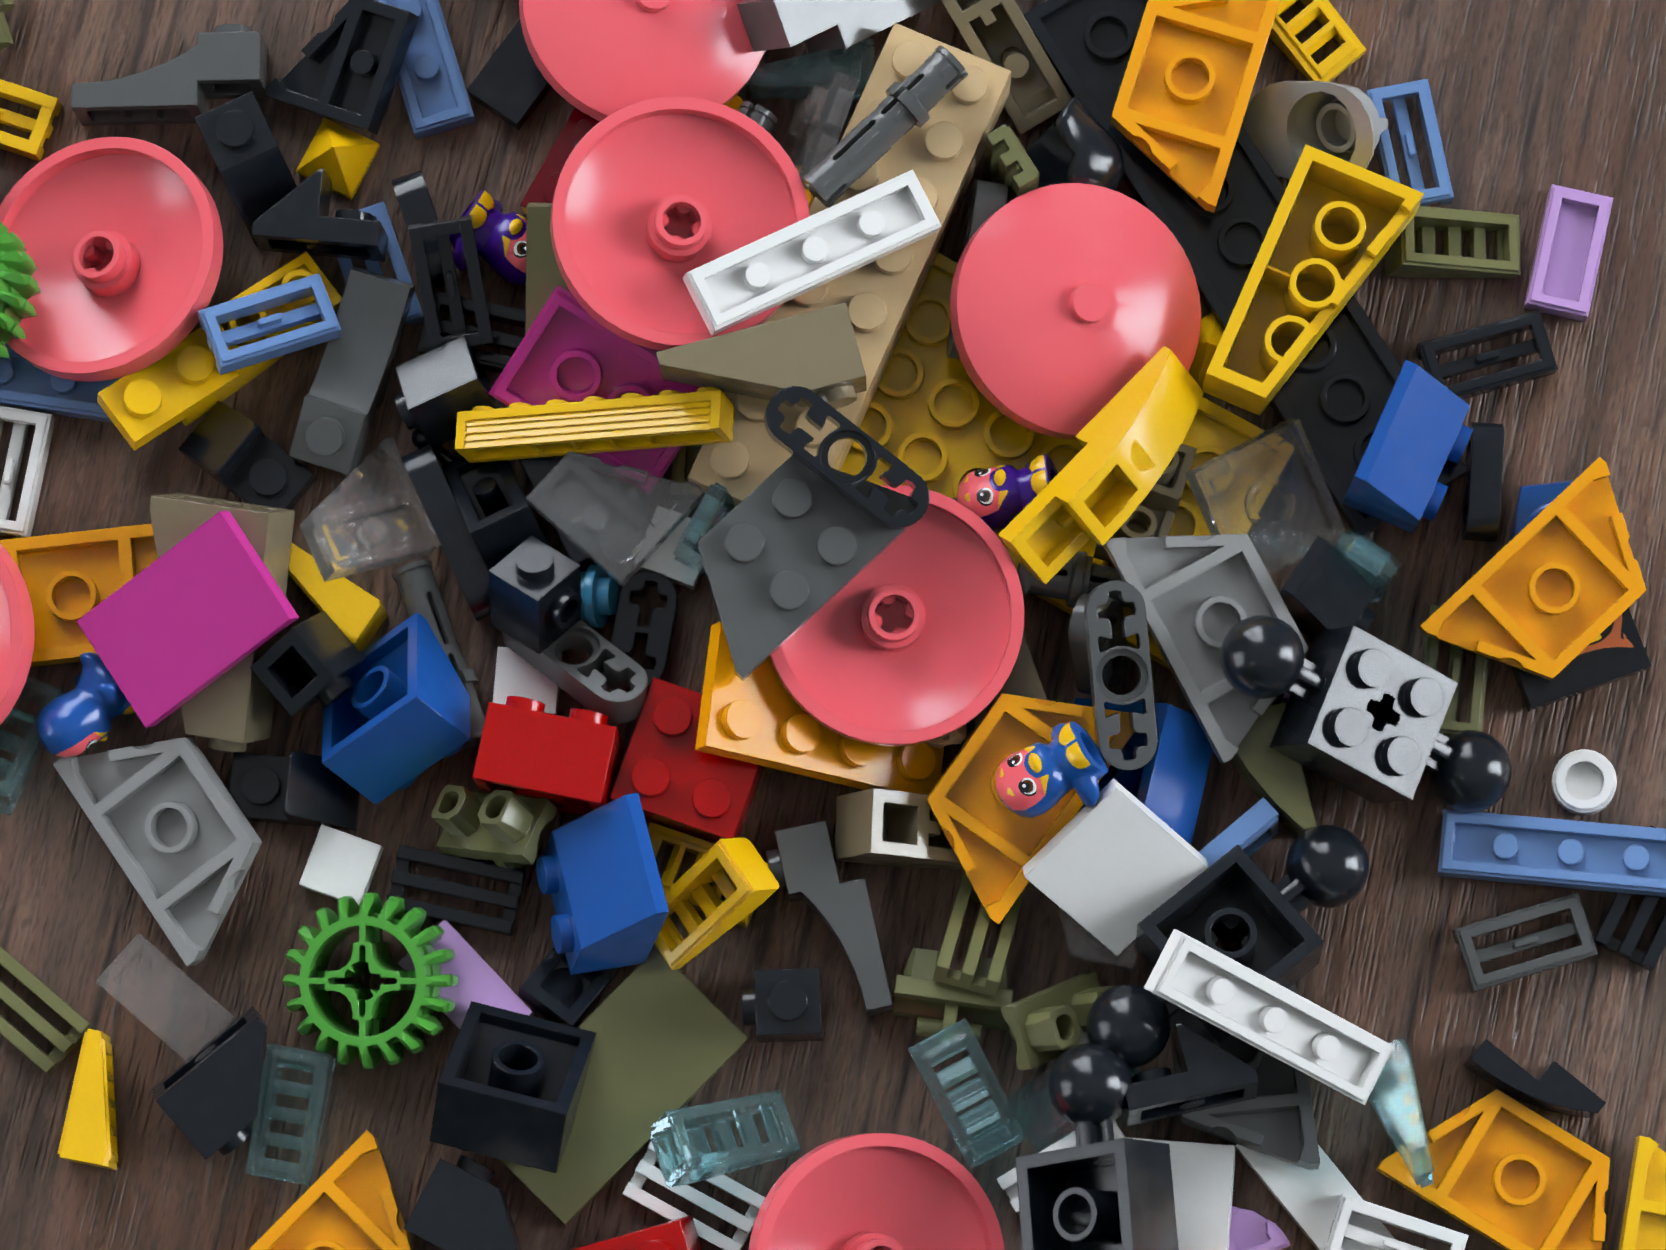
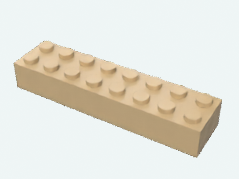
(886, 290)

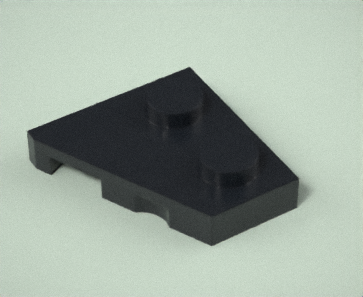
(350, 65)

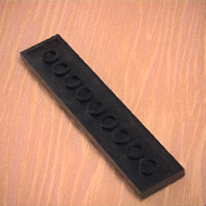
(1350, 369)

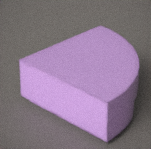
(1254, 1232)

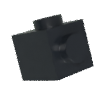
(439, 387)
(535, 594)
(309, 665)
(785, 1005)

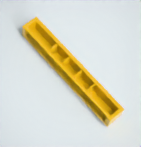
(595, 425)

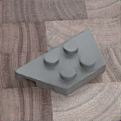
(1192, 599)
(169, 832)

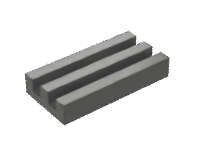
(1473, 958)

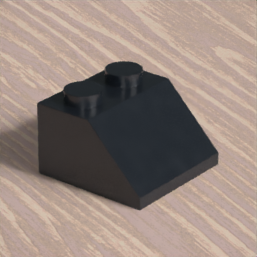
(512, 1087)

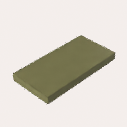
(649, 1056)

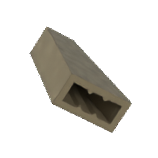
(237, 704)

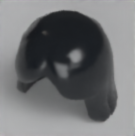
(1077, 150)

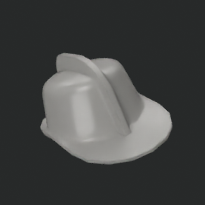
(1315, 114)

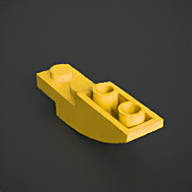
(187, 379)
(1113, 473)

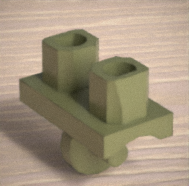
(492, 825)
(941, 1004)
(1052, 1019)

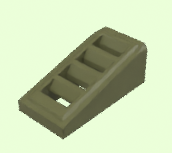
(1404, 262)

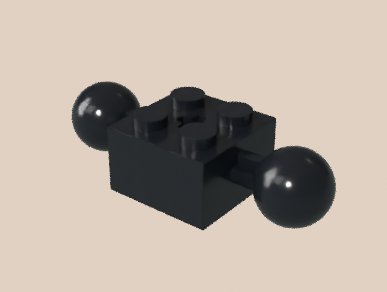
(1364, 714)
(1231, 903)
(1104, 1188)

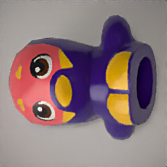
(498, 239)
(1004, 491)

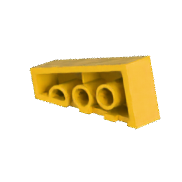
(1312, 261)

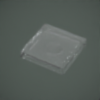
(1270, 493)

